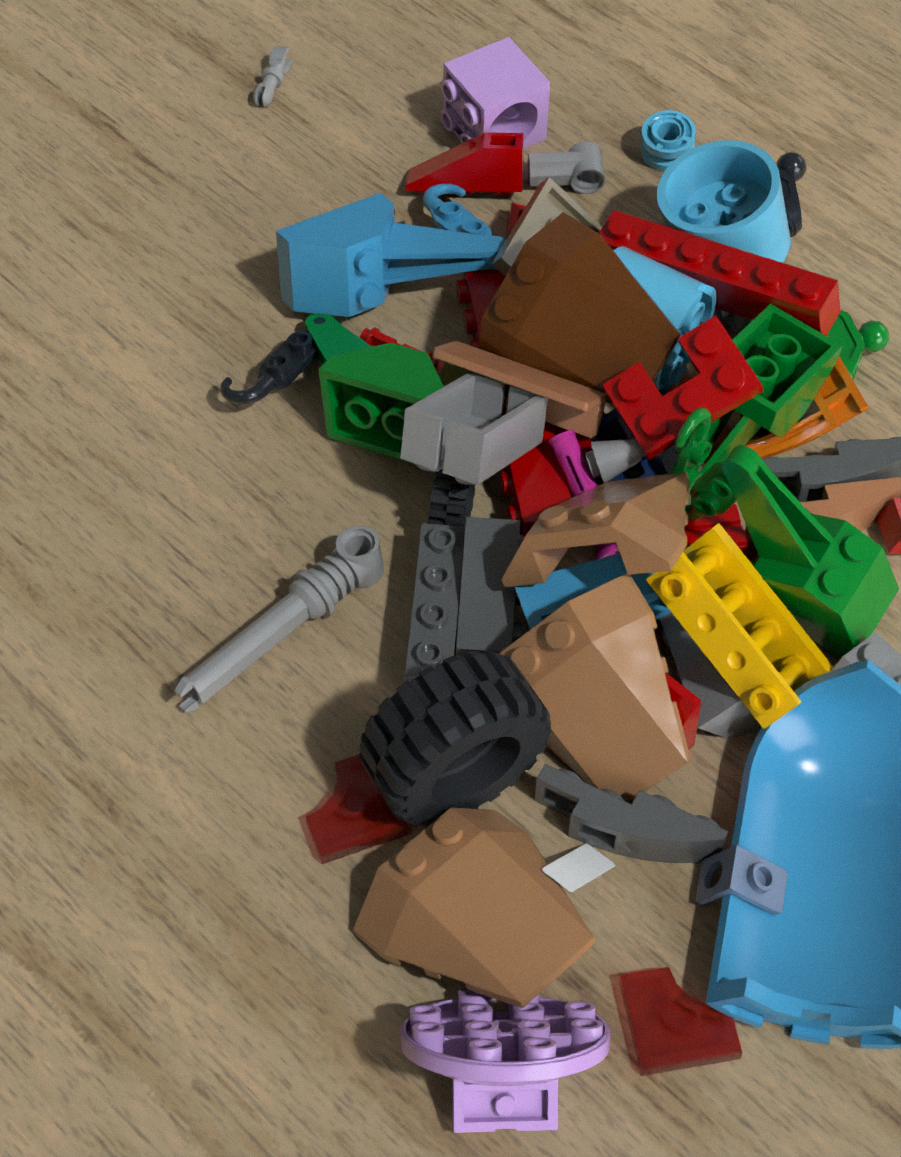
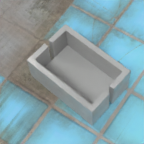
(465, 428)

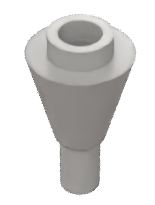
(613, 457)

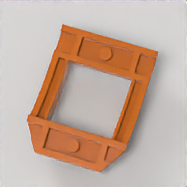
(838, 403)

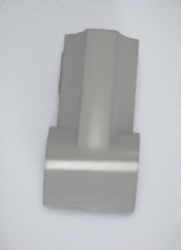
(579, 167)

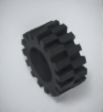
(450, 501)

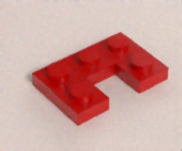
(720, 386)

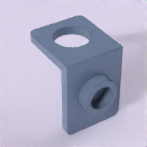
(745, 877)

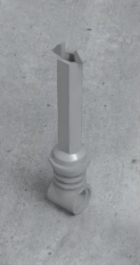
(312, 595)

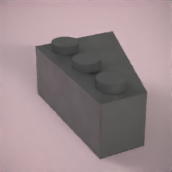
(485, 603)

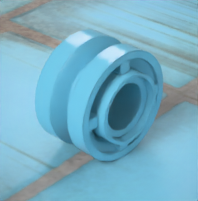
(666, 137)

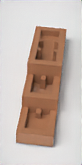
(852, 501)

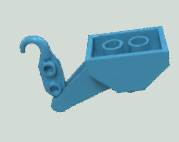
(355, 252)

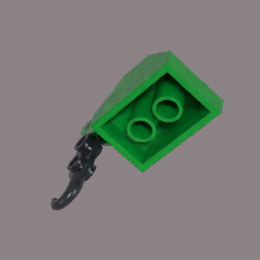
(360, 384)

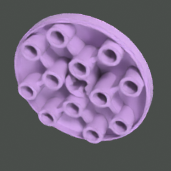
(504, 1061)

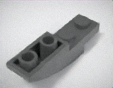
(850, 462)
(645, 830)

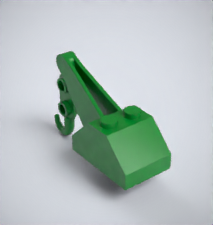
(792, 368)
(815, 564)

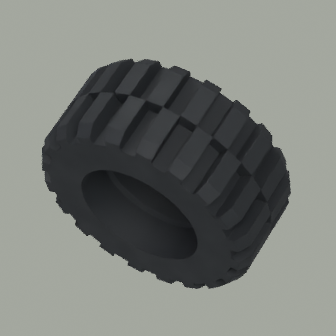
(454, 736)

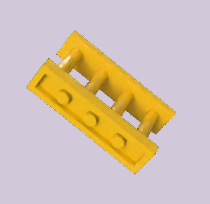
(740, 625)

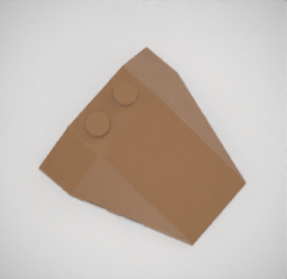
(637, 513)
(605, 689)
(474, 908)

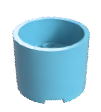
(727, 196)
(680, 298)

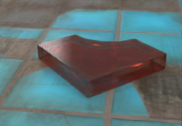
(353, 815)
(672, 1027)

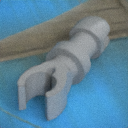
(272, 76)

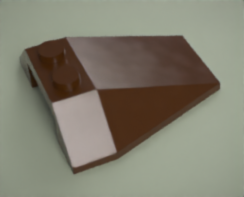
(575, 310)

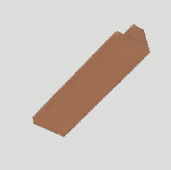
(568, 402)

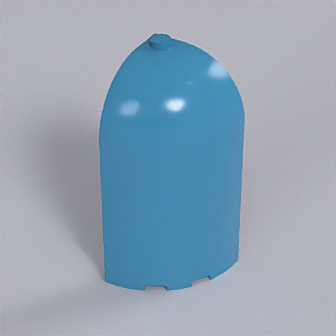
(827, 810)

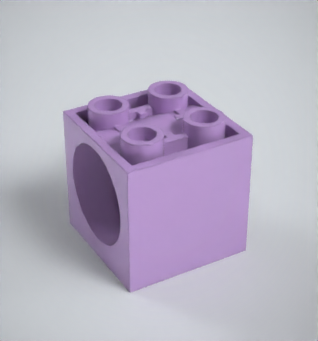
(496, 93)

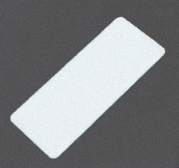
(578, 867)

